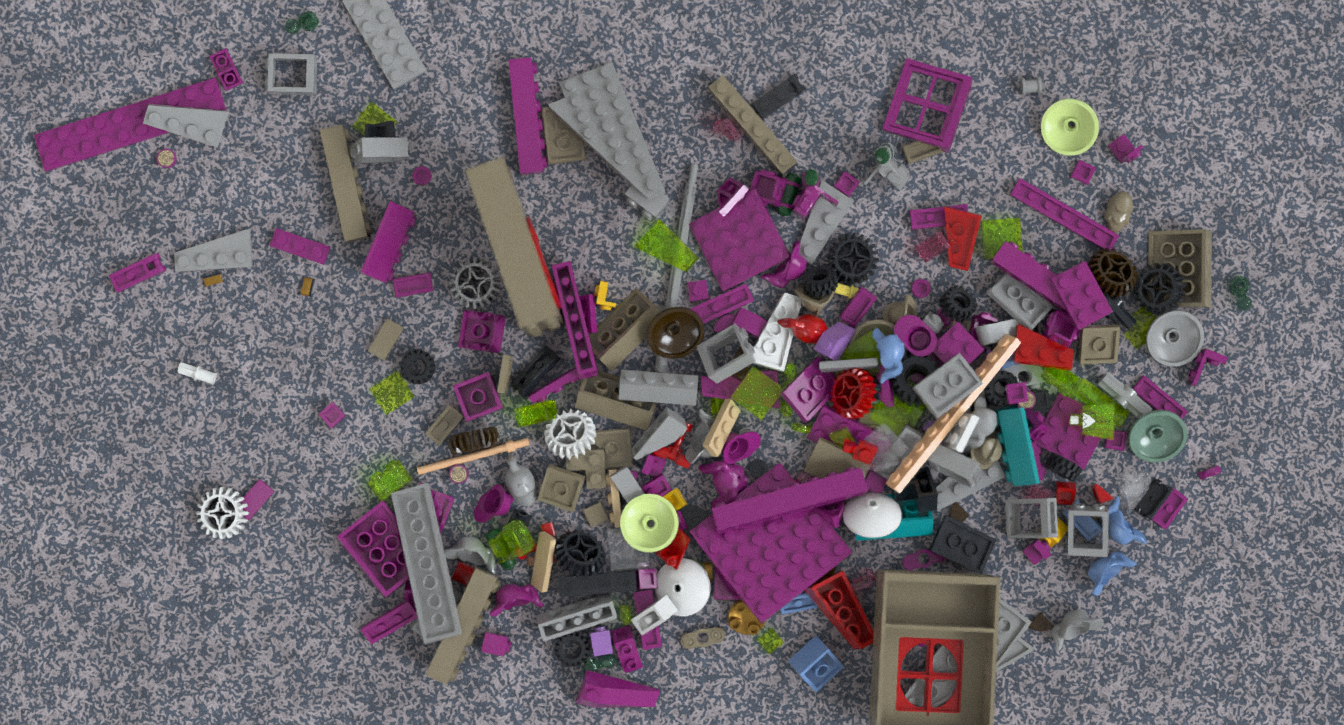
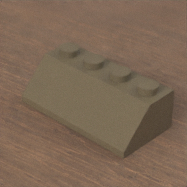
(623, 329)
(601, 397)

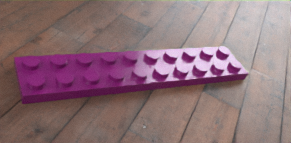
(119, 126)

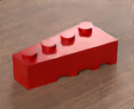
(842, 608)

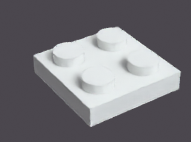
(960, 433)

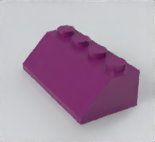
(388, 243)

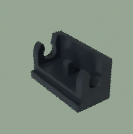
(1153, 499)

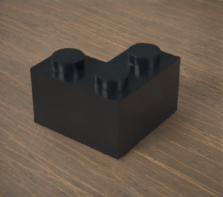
(921, 489)

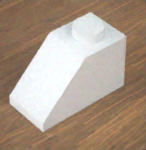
(654, 615)

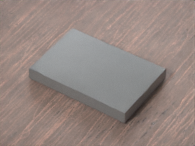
(1019, 301)
(948, 385)

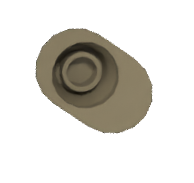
(988, 452)

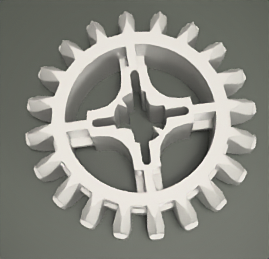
(565, 443)
(222, 520)

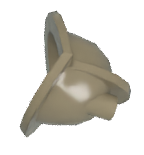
(813, 304)
(896, 310)

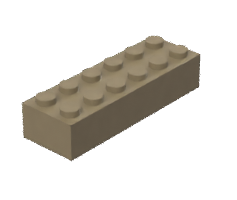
(470, 608)

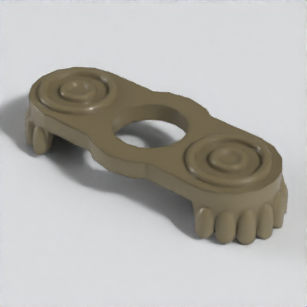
(715, 635)

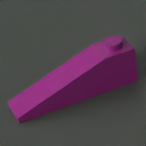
(611, 692)

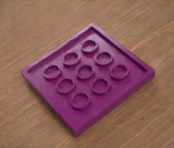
(740, 242)

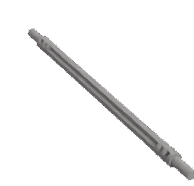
(683, 233)

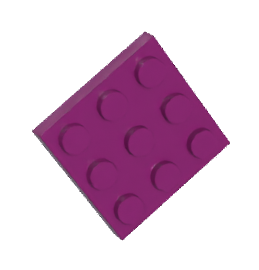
(1066, 438)

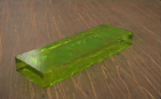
(1090, 395)

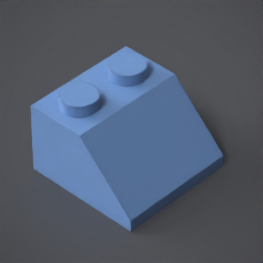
(815, 663)

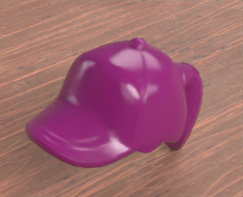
(788, 270)
(514, 595)

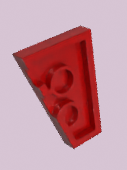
(961, 236)
(1041, 351)

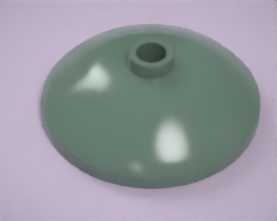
(1163, 443)

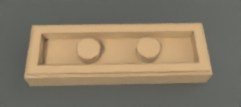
(543, 561)

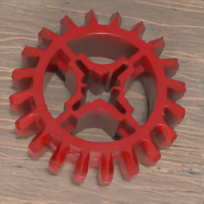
(853, 393)

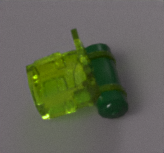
(510, 542)

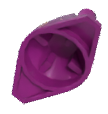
(832, 513)

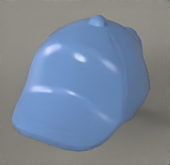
(891, 354)
(1119, 528)
(1106, 568)

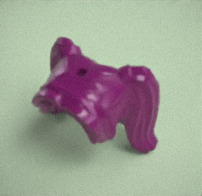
(726, 479)

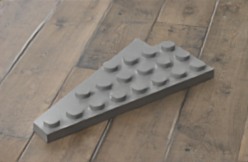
(603, 119)
(1009, 649)

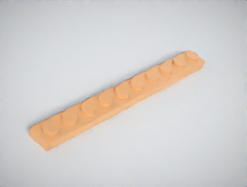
(946, 422)

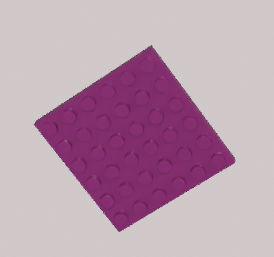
(774, 558)

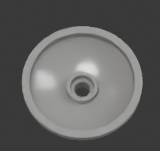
(1184, 344)

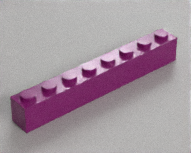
(789, 500)

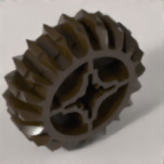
(1113, 272)
(473, 440)

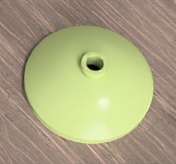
(1063, 137)
(636, 518)

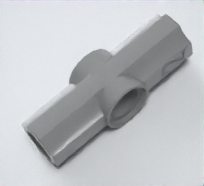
(1123, 395)

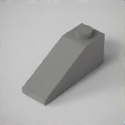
(660, 434)

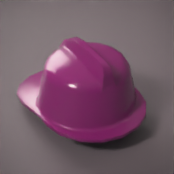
(915, 335)
(740, 446)
(493, 503)

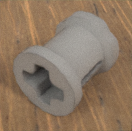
(1031, 85)

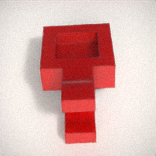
(862, 451)

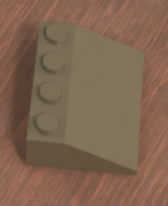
(1190, 254)

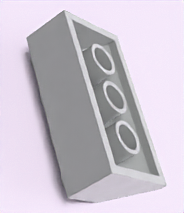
(658, 387)

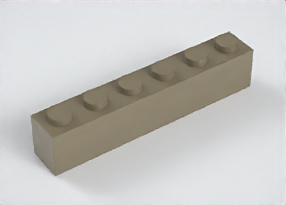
(752, 125)
(344, 183)

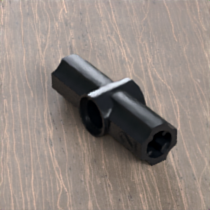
(1120, 314)

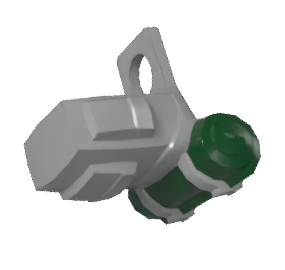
(889, 168)

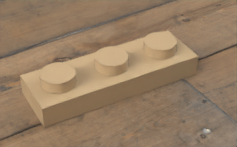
(721, 427)
(614, 499)

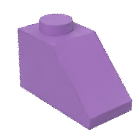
(834, 341)

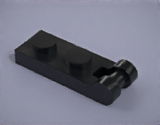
(778, 97)
(535, 371)

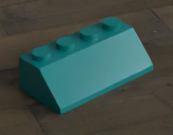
(1016, 446)
(911, 522)

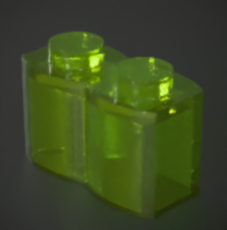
(390, 480)

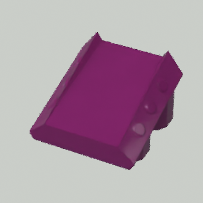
(481, 331)

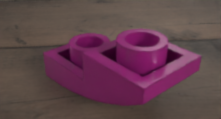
(226, 69)
(750, 322)

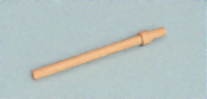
(509, 446)

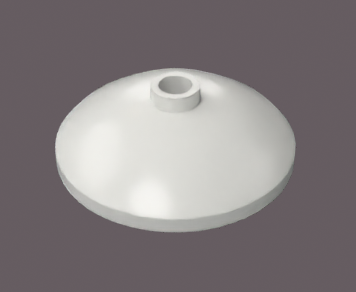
(872, 515)
(693, 582)

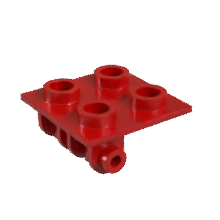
(675, 550)

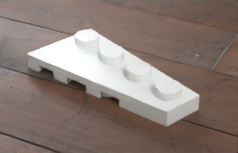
(775, 341)

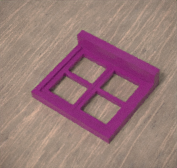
(953, 112)

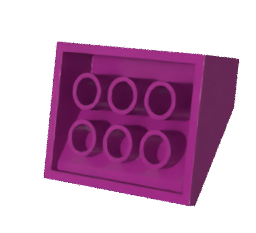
(377, 549)

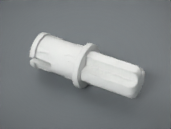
(197, 373)

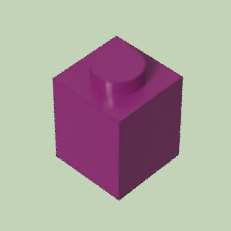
(496, 644)

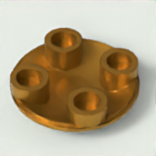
(743, 620)

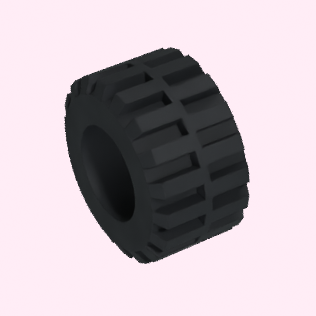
(911, 366)

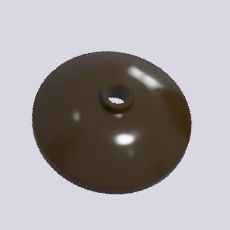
(679, 340)

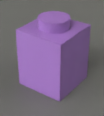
(601, 641)

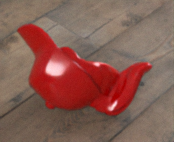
(805, 327)

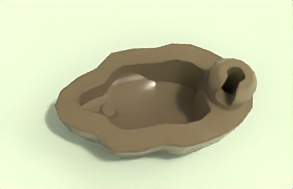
(1118, 211)

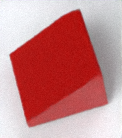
(1065, 492)
(1100, 494)
(463, 573)

